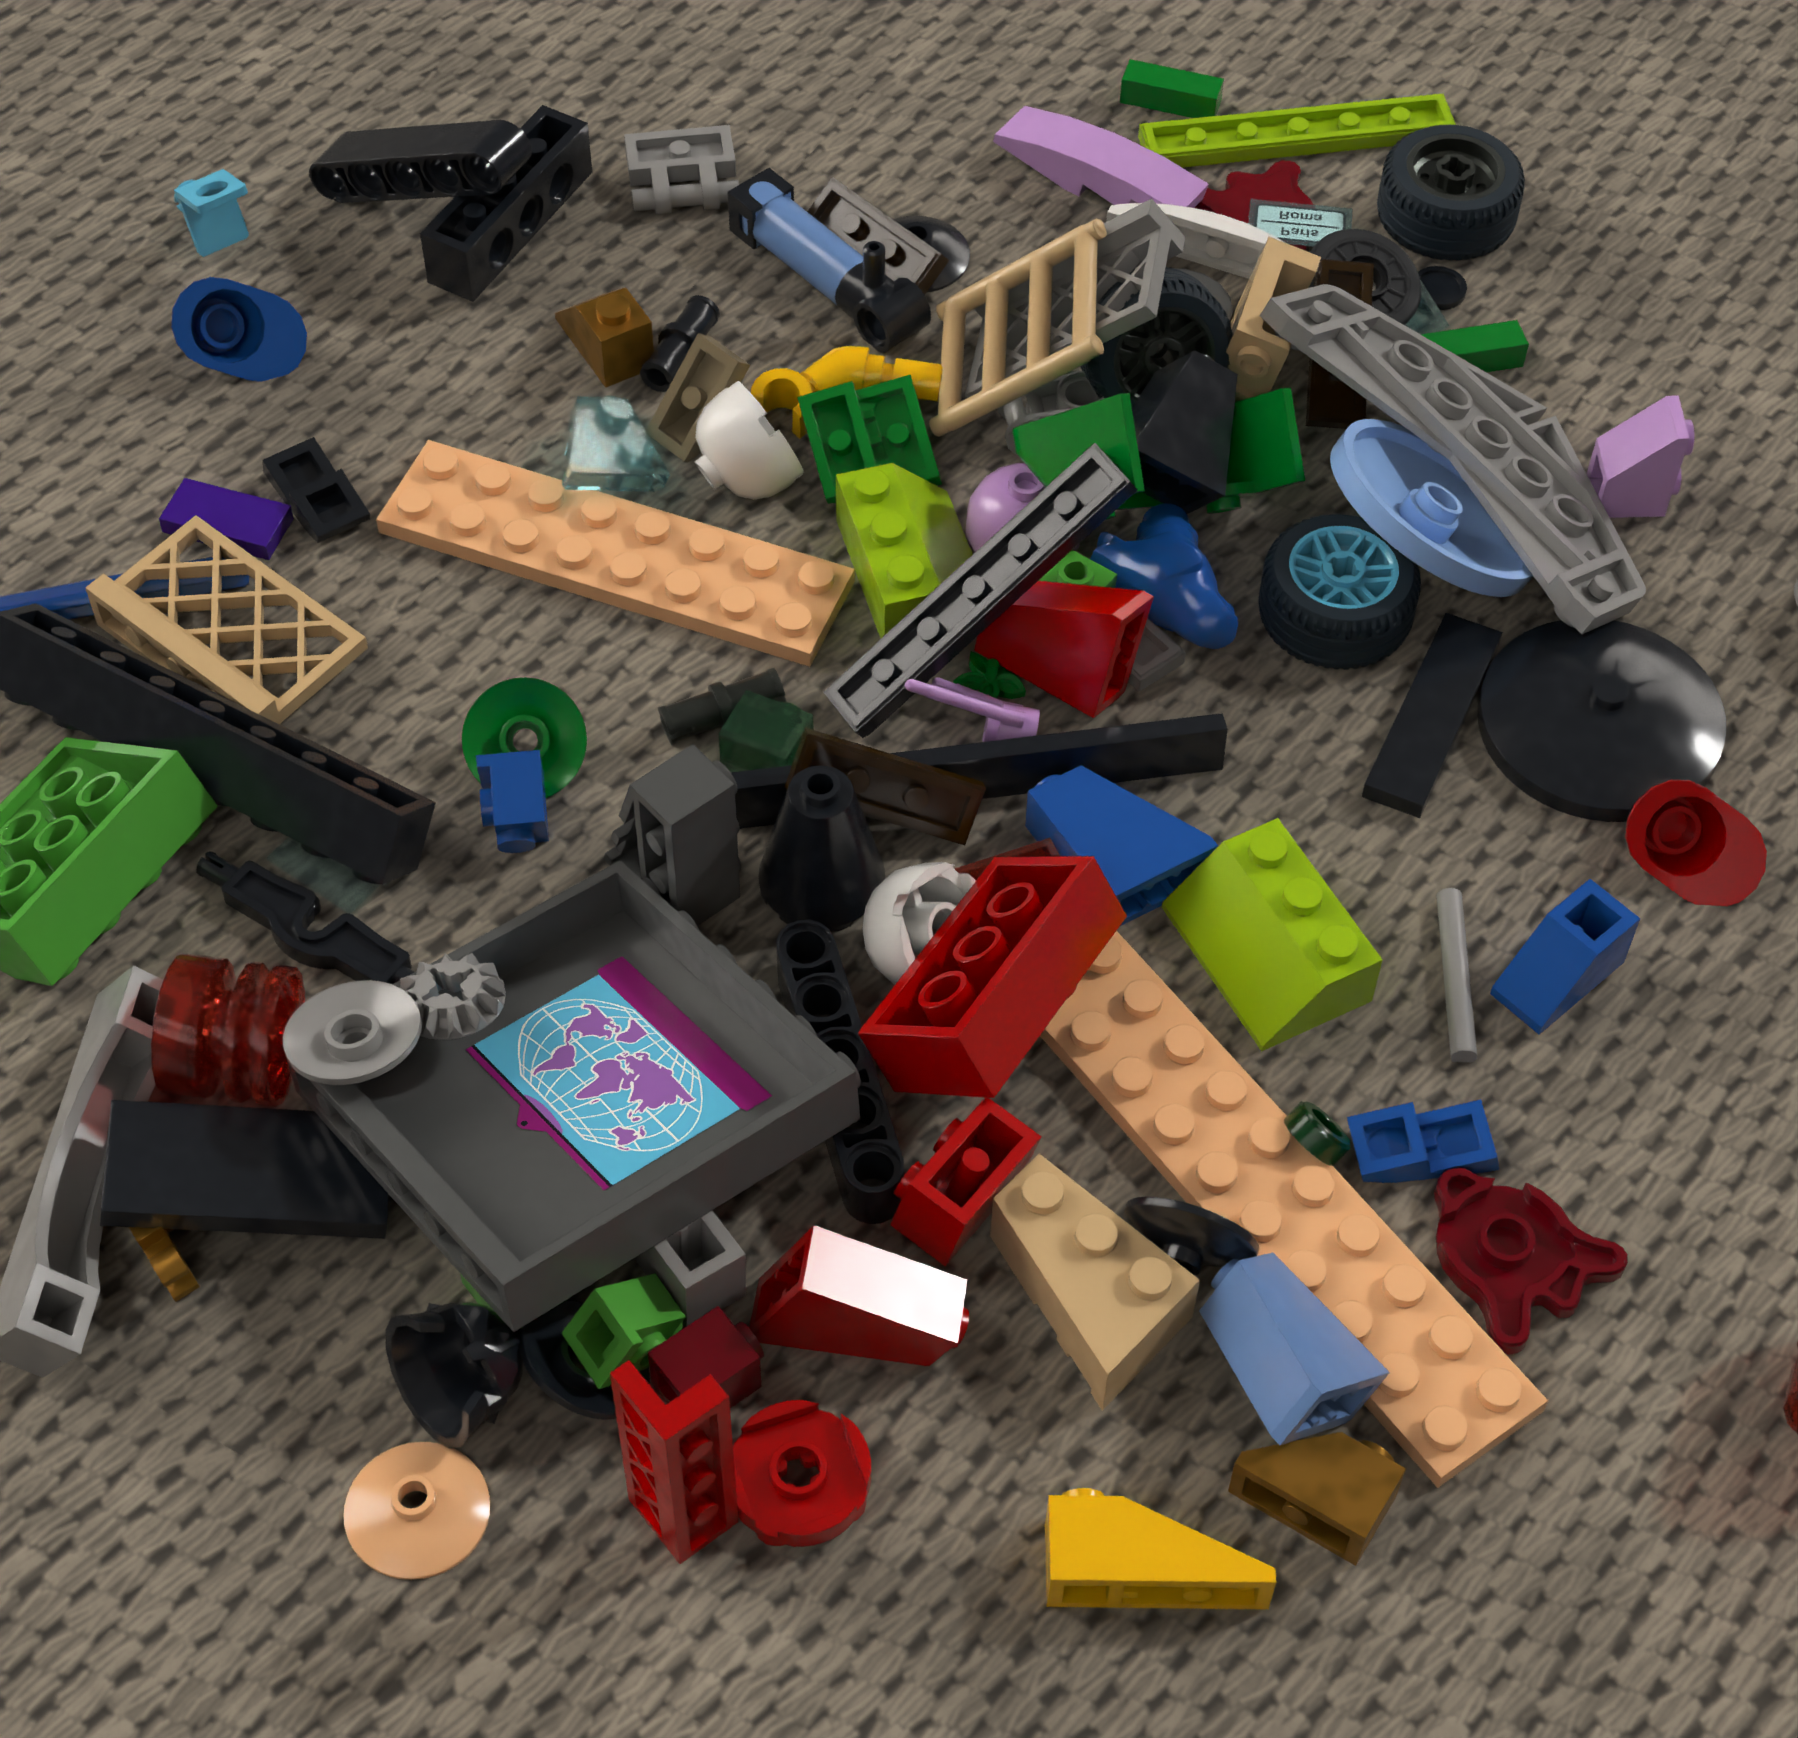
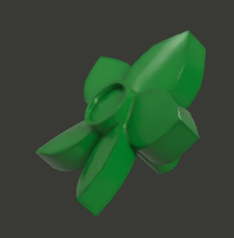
(991, 678)

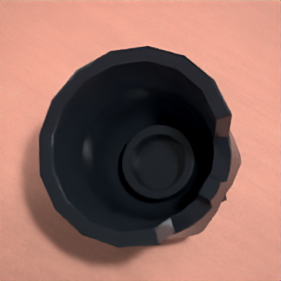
(454, 1367)

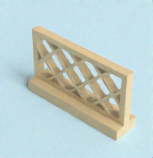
(150, 633)

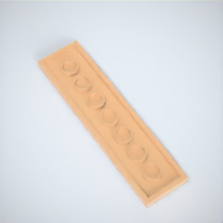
(618, 552)

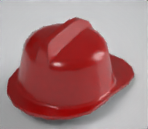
(1709, 845)

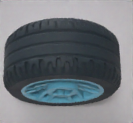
(1337, 593)

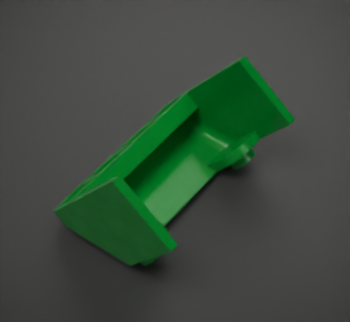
(1261, 456)

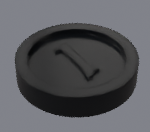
(1444, 286)

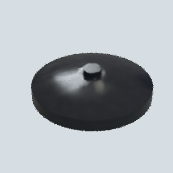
(1599, 717)

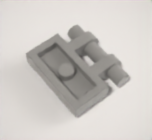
(680, 157)

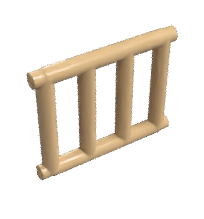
(1040, 365)

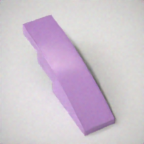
(1097, 159)

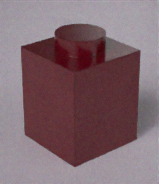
(706, 1348)

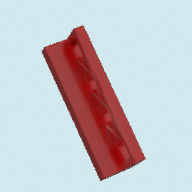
(677, 1459)

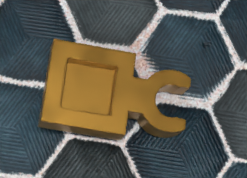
(166, 1260)

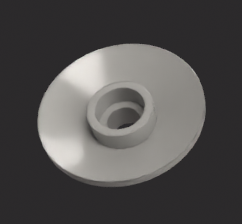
(352, 1032)

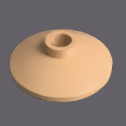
(424, 1538)

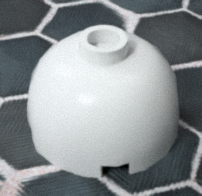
(743, 447)
(908, 912)

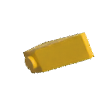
(1131, 1557)

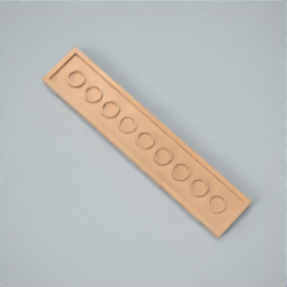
(1232, 1154)

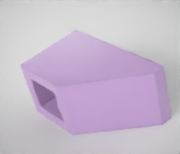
(1641, 461)

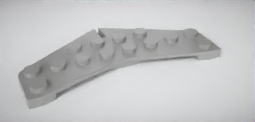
(1491, 436)

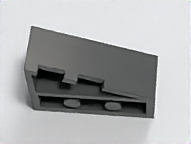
(683, 833)

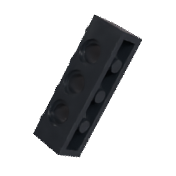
(483, 233)

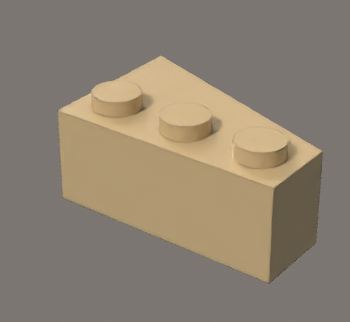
(1091, 1275)

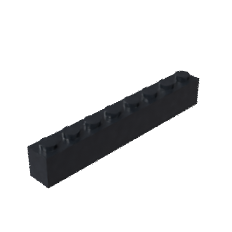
(235, 753)

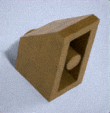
(610, 334)
(1322, 1488)

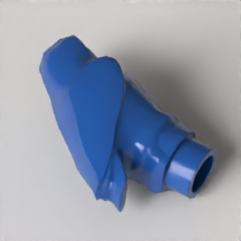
(1175, 572)

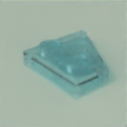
(610, 449)

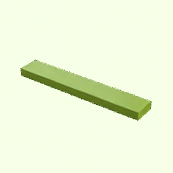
(1293, 130)

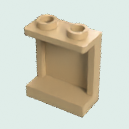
(1254, 348)

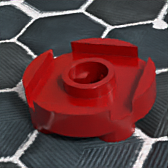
(809, 1513)

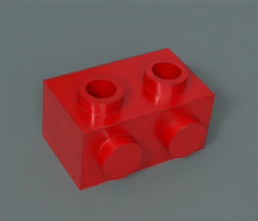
(956, 1187)

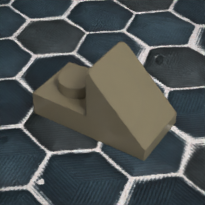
(702, 375)

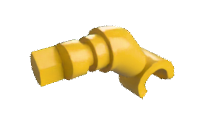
(841, 365)

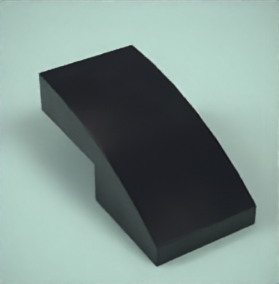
(317, 493)

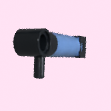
(883, 309)

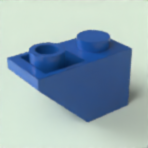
(1567, 956)

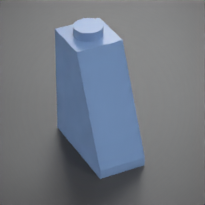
(1288, 1349)

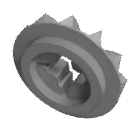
(448, 1016)

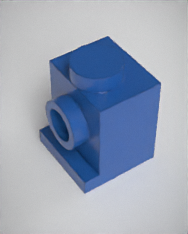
(514, 799)

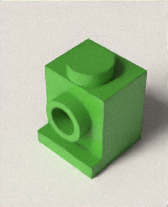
(622, 1325)

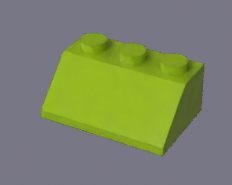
(898, 538)
(1273, 936)

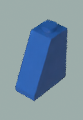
(1133, 841)

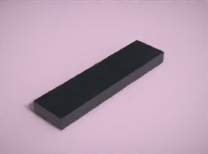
(1432, 715)

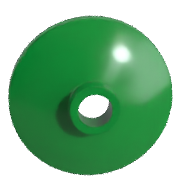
(533, 706)

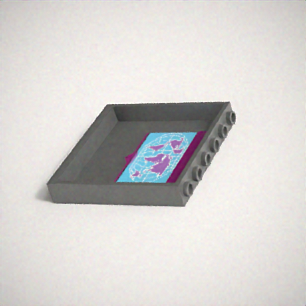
(599, 1104)

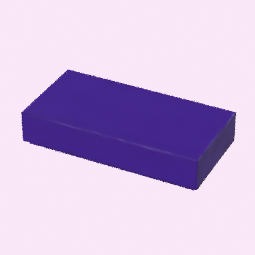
(243, 518)

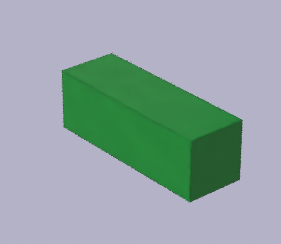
(1171, 90)
(1486, 346)

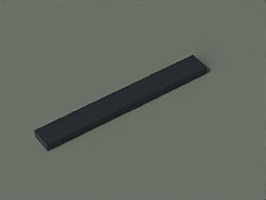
(1021, 763)

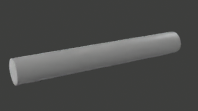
(1456, 976)

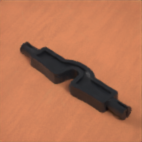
(289, 911)

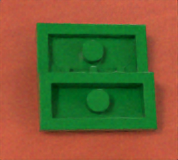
(867, 430)

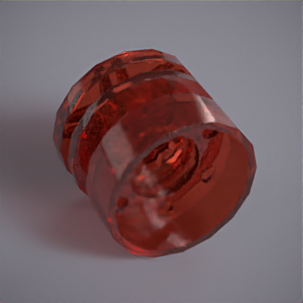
(224, 1029)

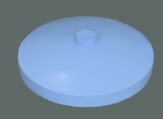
(1424, 508)

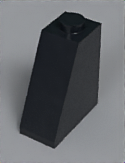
(1186, 431)

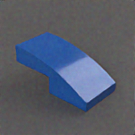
(1409, 1146)

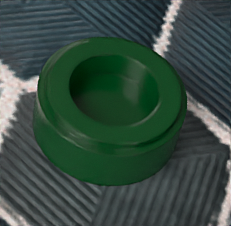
(1317, 1133)

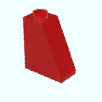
(1071, 640)
(858, 1302)

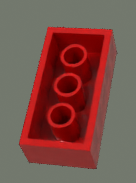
(993, 976)

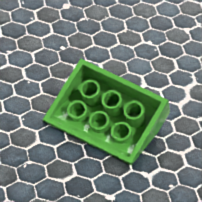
(84, 843)

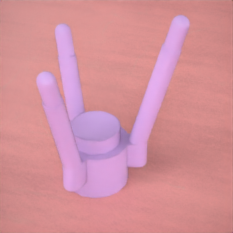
(1003, 718)

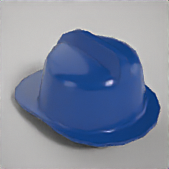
(257, 326)

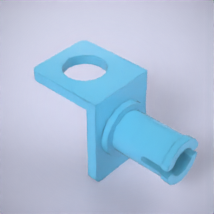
(213, 210)

